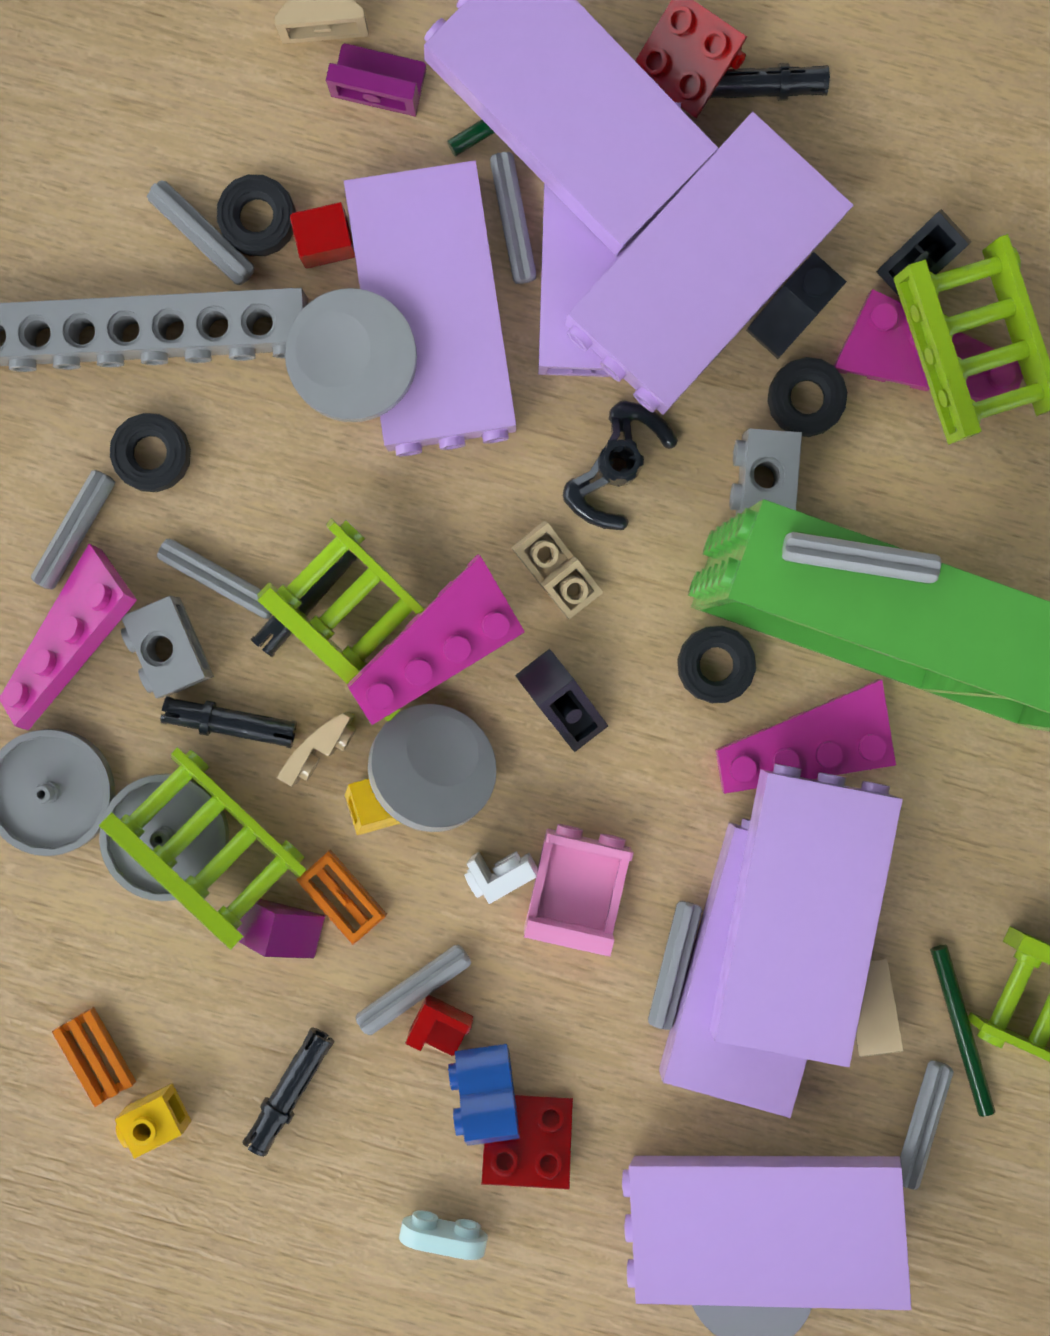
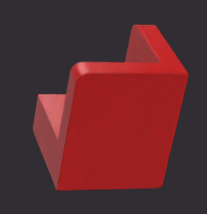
(322, 235)
(439, 1026)

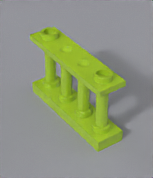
(934, 333)
(316, 633)
(193, 890)
(1029, 954)

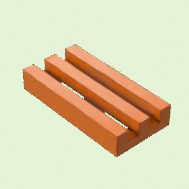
(356, 888)
(80, 1065)

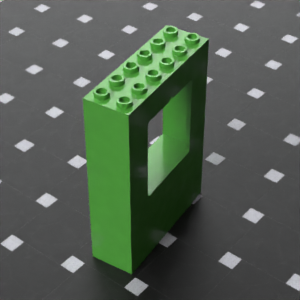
(944, 637)

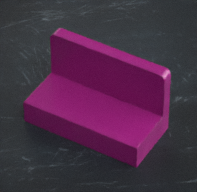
(377, 79)

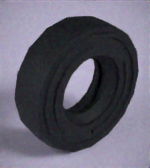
(233, 200)
(830, 383)
(123, 449)
(743, 664)

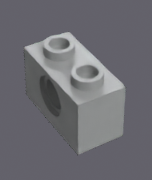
(773, 450)
(187, 663)

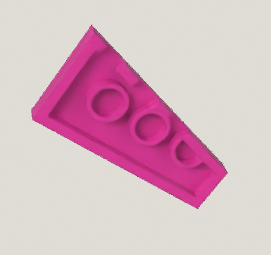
(885, 351)
(73, 629)
(447, 637)
(833, 739)

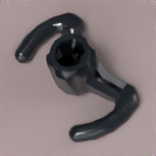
(626, 449)

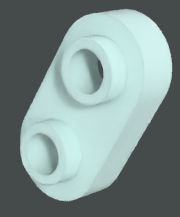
(433, 1235)

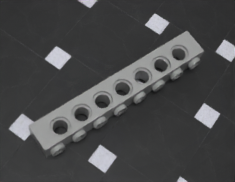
(154, 315)

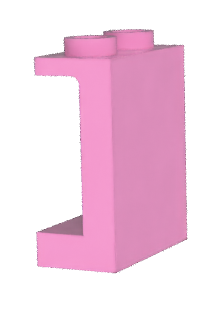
(578, 890)

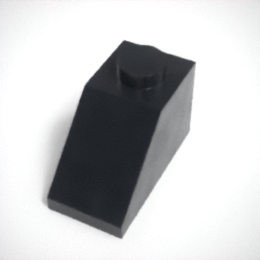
(796, 305)
(561, 700)

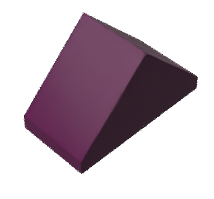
(281, 930)

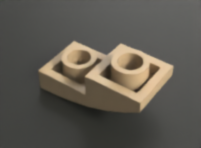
(557, 569)
(326, 739)
(878, 1021)

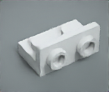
(507, 876)

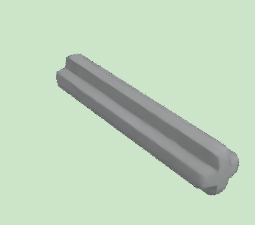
(513, 217)
(200, 232)
(72, 529)
(861, 557)
(212, 576)
(674, 965)
(413, 990)
(924, 1122)

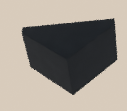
(936, 242)

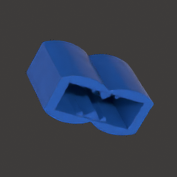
(486, 1095)

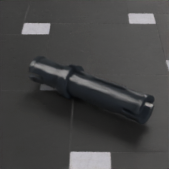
(774, 82)
(309, 601)
(224, 721)
(279, 1107)

